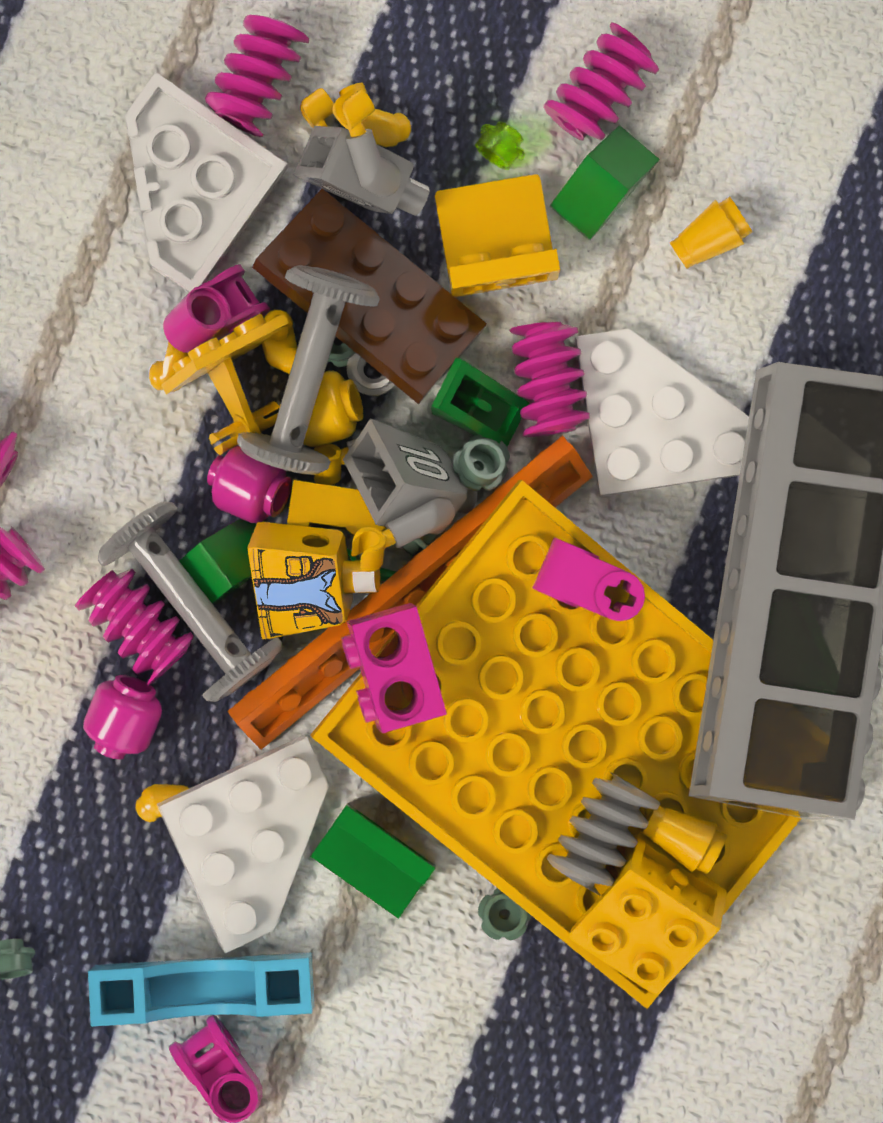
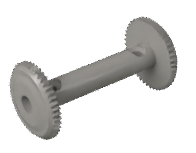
(285, 445)
(188, 599)

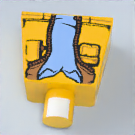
(303, 578)

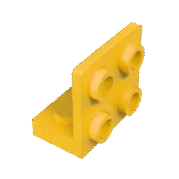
(496, 235)
(651, 917)

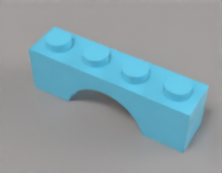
(201, 987)

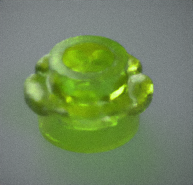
(500, 145)

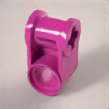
(212, 310)
(581, 579)
(216, 1068)

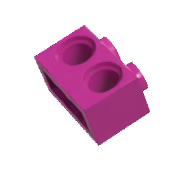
(407, 663)

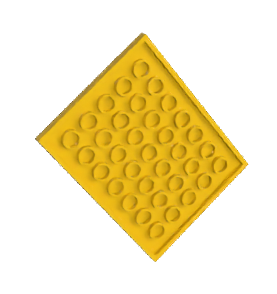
(536, 712)

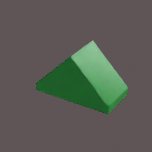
(603, 182)
(478, 403)
(221, 561)

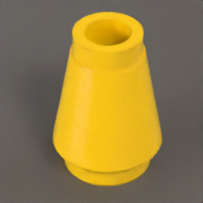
(711, 233)
(685, 838)

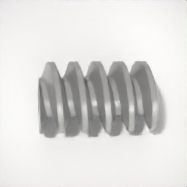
(603, 832)

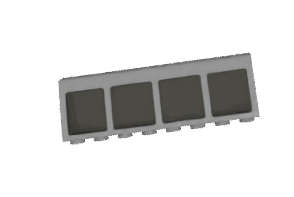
(799, 601)

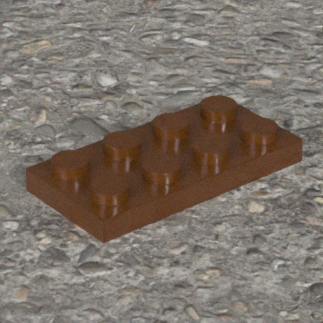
(417, 321)

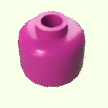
(248, 486)
(122, 717)

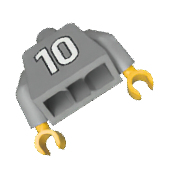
(350, 159)
(404, 485)

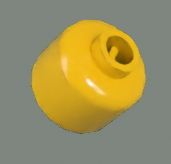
(335, 411)

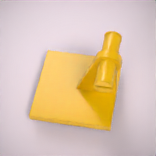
(216, 359)

